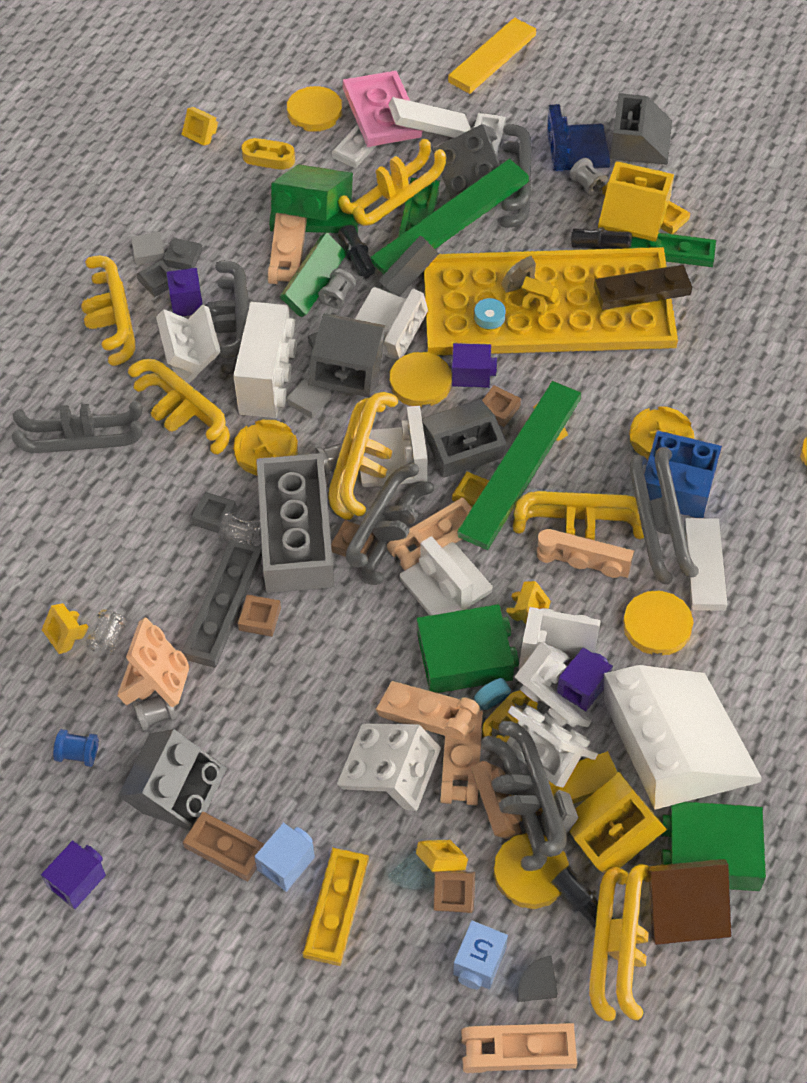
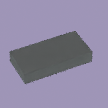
(409, 266)

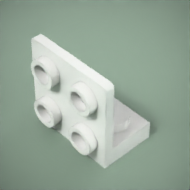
(399, 315)
(406, 446)
(560, 631)
(539, 673)
(391, 760)

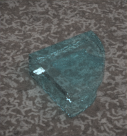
(412, 873)

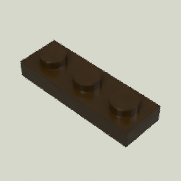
(642, 287)

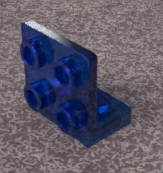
(575, 142)

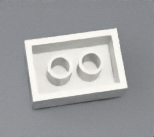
(264, 360)

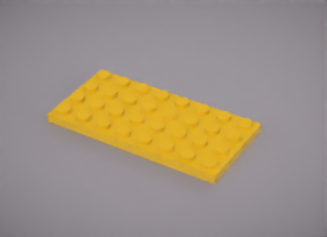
(573, 323)

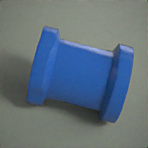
(75, 747)

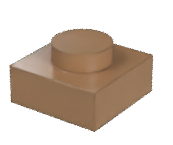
(502, 404)
(345, 536)
(259, 615)
(454, 891)

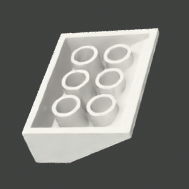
(676, 734)

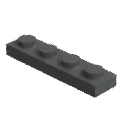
(222, 603)

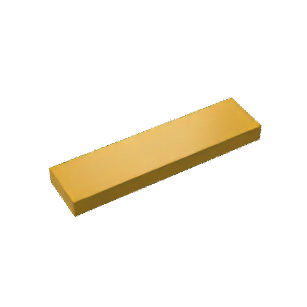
(491, 55)

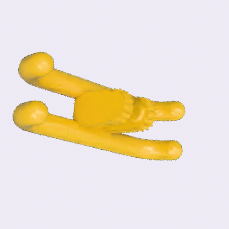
(395, 187)
(110, 310)
(181, 401)
(351, 455)
(577, 506)
(619, 941)

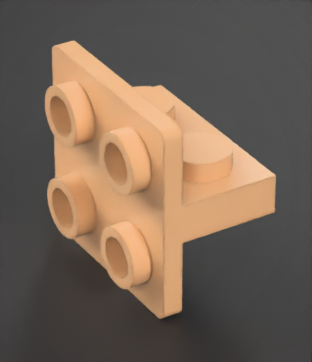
(153, 667)

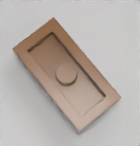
(503, 824)
(223, 846)

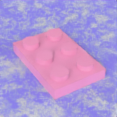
(369, 103)

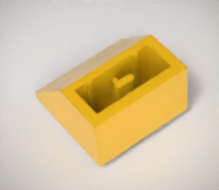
(636, 200)
(614, 824)

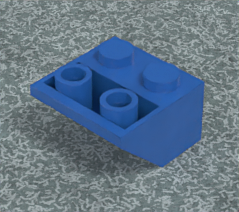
(691, 469)

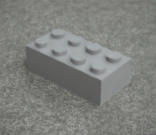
(294, 523)

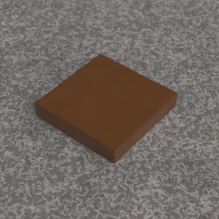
(690, 901)

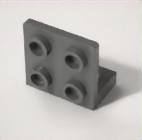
(468, 158)

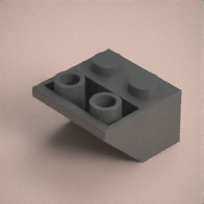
(640, 131)
(347, 355)
(464, 437)
(172, 779)

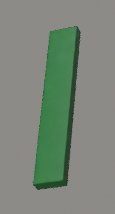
(456, 213)
(519, 465)

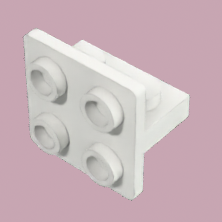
(188, 342)
(444, 579)
(556, 746)

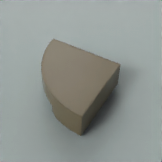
(516, 275)

